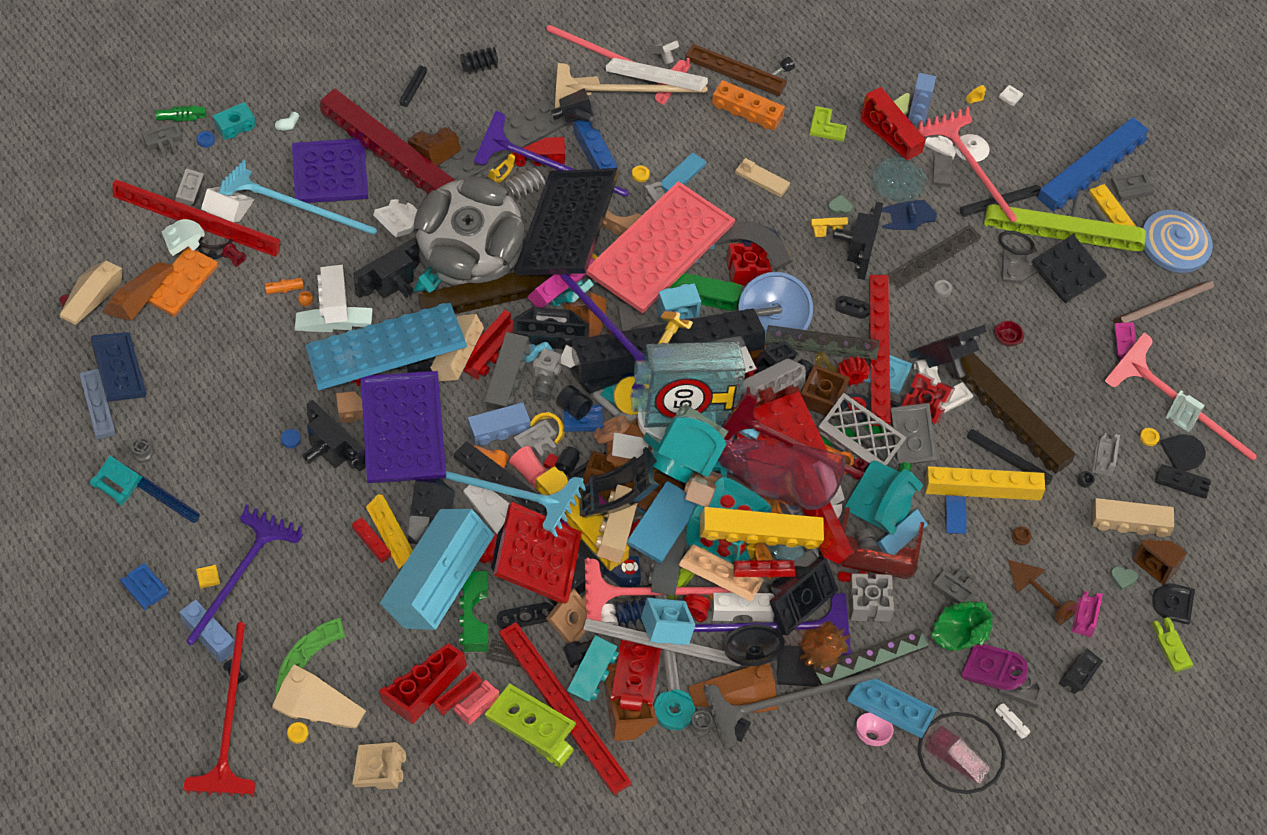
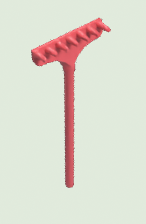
(660, 97)
(950, 129)
(1135, 365)
(599, 591)

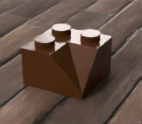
(436, 147)
(823, 389)
(1160, 559)

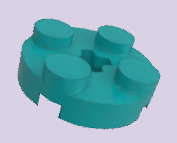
(671, 699)

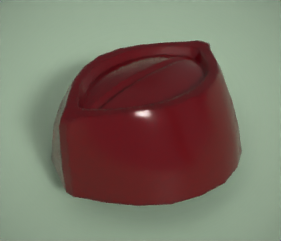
(1009, 333)

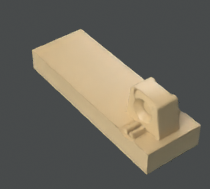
(762, 177)

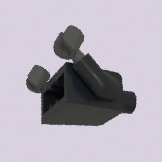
(577, 107)

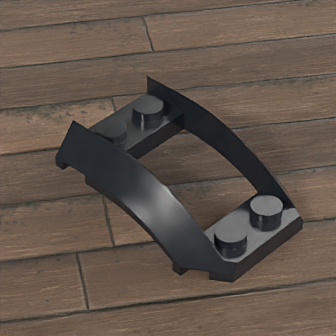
(636, 470)

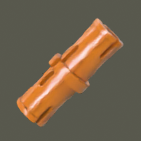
(284, 286)

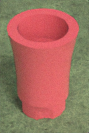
(527, 464)

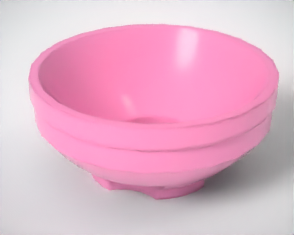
(873, 724)

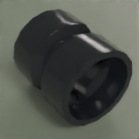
(574, 402)

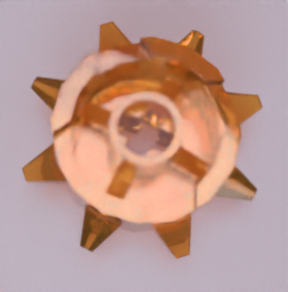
(824, 645)

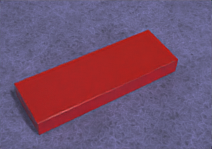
(764, 568)

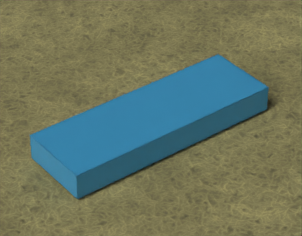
(684, 172)
(905, 532)

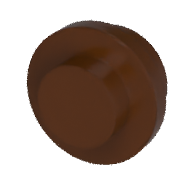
(1021, 535)

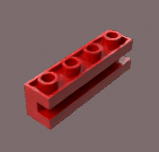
(488, 346)

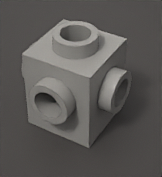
(547, 364)

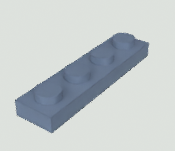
(97, 404)

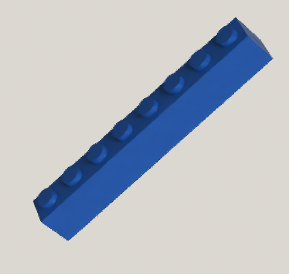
(1093, 164)

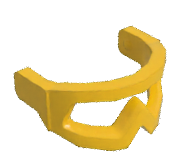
(495, 173)
(552, 416)

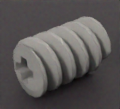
(524, 182)

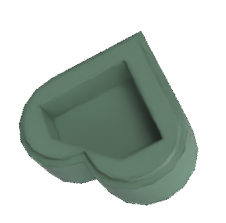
(840, 205)
(1123, 578)

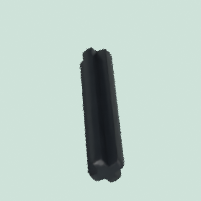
(413, 86)

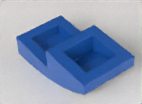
(955, 514)

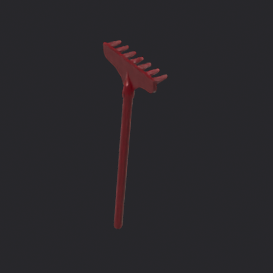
(743, 418)

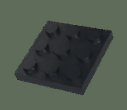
(1068, 269)

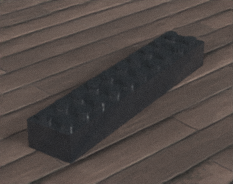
(606, 356)

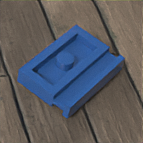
(590, 422)
(144, 586)

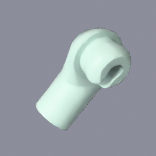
(288, 123)

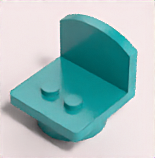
(686, 448)
(883, 496)

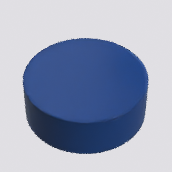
(205, 139)
(290, 438)

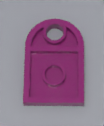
(995, 667)

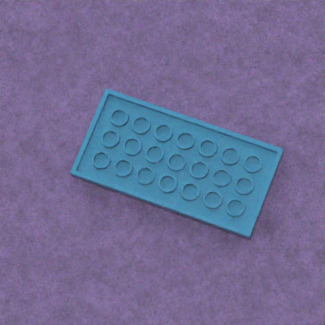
(385, 346)

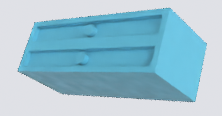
(437, 569)

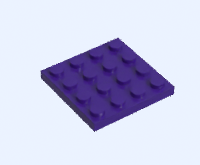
(329, 170)

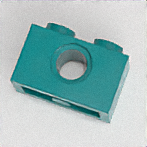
(234, 121)

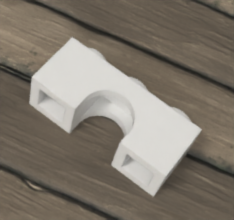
(728, 605)

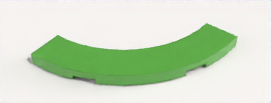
(308, 646)

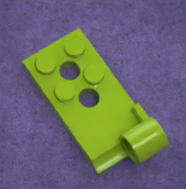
(544, 734)

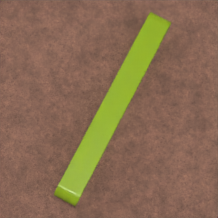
(1063, 226)

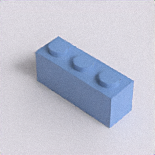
(921, 98)
(498, 424)
(213, 635)

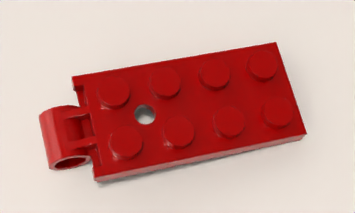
(637, 665)

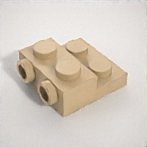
(379, 765)

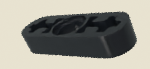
(541, 618)

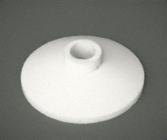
(979, 150)

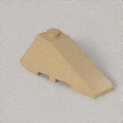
(91, 290)
(313, 699)

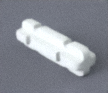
(1012, 721)

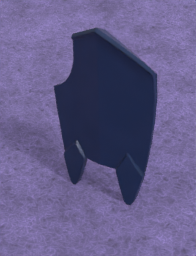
(909, 215)

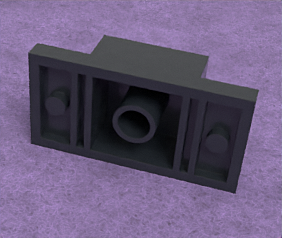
(861, 238)
(389, 272)
(950, 350)
(331, 440)
(802, 595)

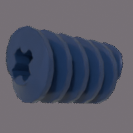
(629, 612)

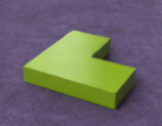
(823, 128)

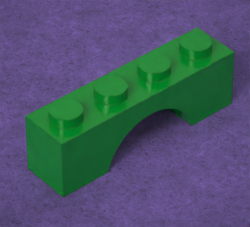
(475, 632)

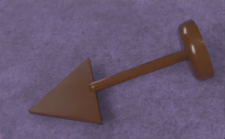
(1026, 574)

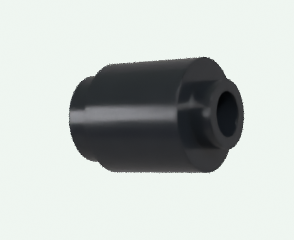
(568, 460)

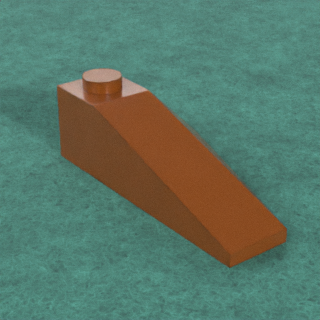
(135, 294)
(586, 314)
(740, 687)
(626, 723)

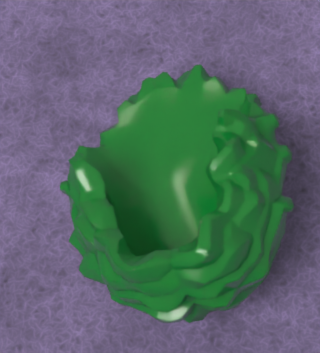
(963, 626)

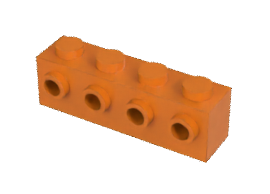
(748, 105)

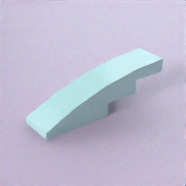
(313, 322)

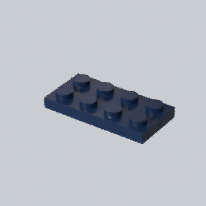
(118, 366)

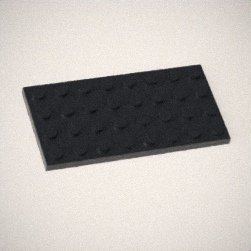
(567, 222)

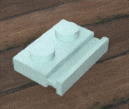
(1185, 411)

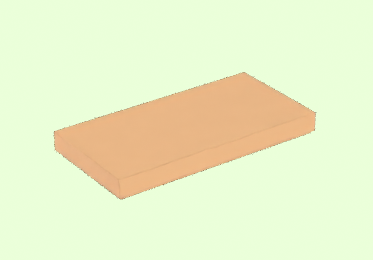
(720, 572)

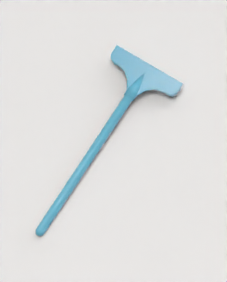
(240, 180)
(555, 503)

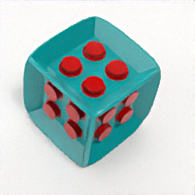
(727, 495)

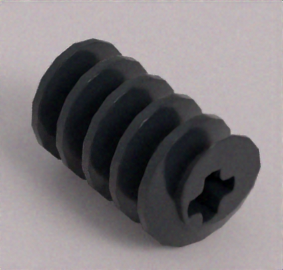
(479, 60)

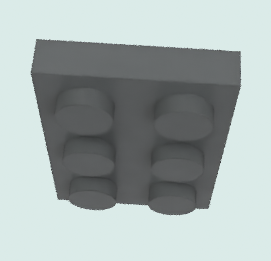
(916, 426)

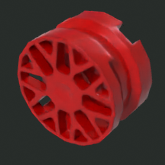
(697, 606)

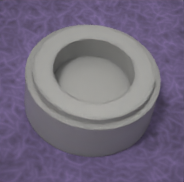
(942, 288)

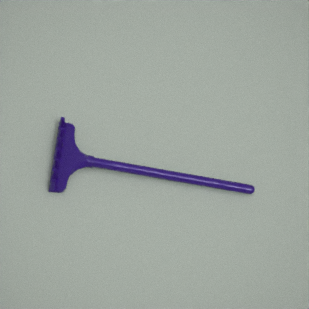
(496, 140)
(637, 355)
(265, 532)
(837, 615)

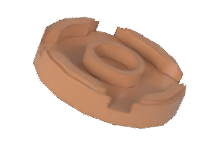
(614, 425)

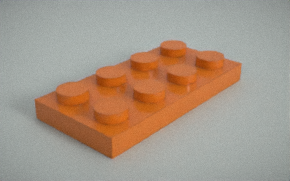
(186, 277)

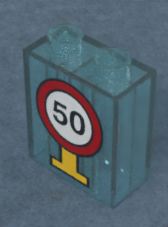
(693, 374)

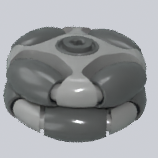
(469, 231)

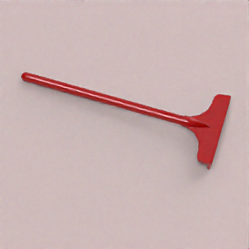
(221, 778)

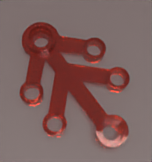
(768, 395)

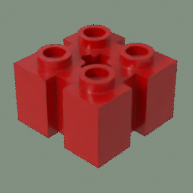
(746, 262)
(923, 386)

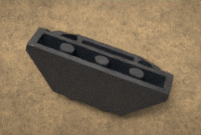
(551, 326)
(427, 500)

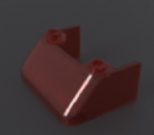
(900, 565)

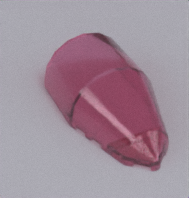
(785, 474)

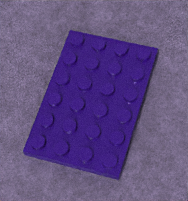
(402, 427)

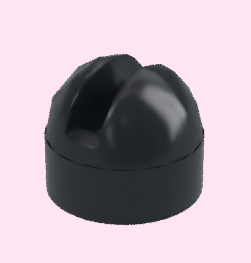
(1089, 479)

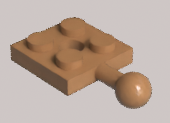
(560, 617)

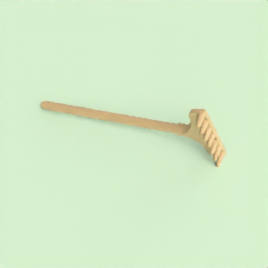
(567, 85)

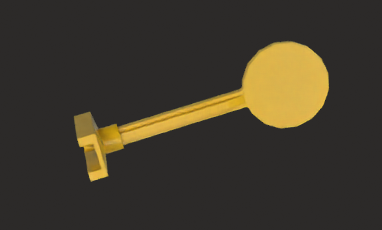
(623, 389)

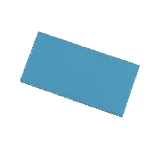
(662, 523)
(893, 706)

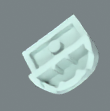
(181, 235)

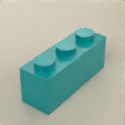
(593, 669)

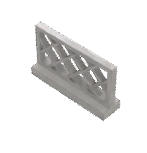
(848, 444)

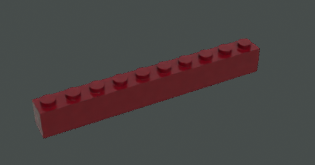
(383, 142)

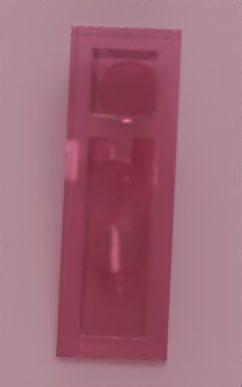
(957, 754)

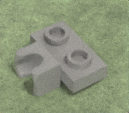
(539, 439)

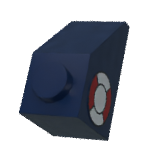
(626, 574)

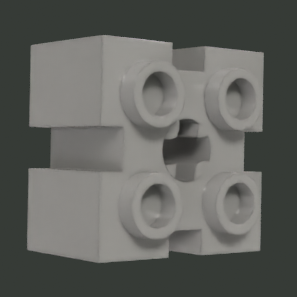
(871, 597)

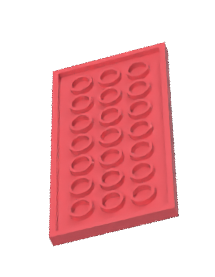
(660, 246)

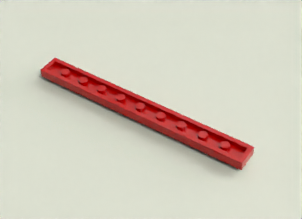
(208, 222)
(880, 331)
(559, 700)

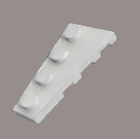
(489, 505)

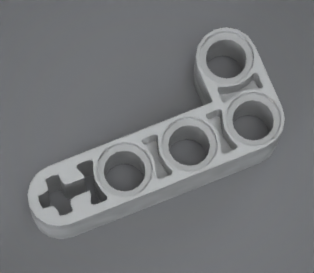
(778, 377)

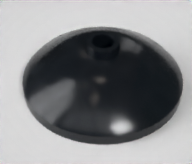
(754, 645)

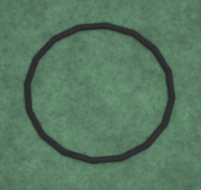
(958, 790)

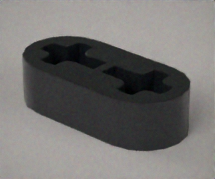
(852, 307)

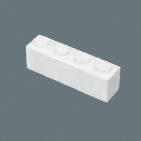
(332, 294)

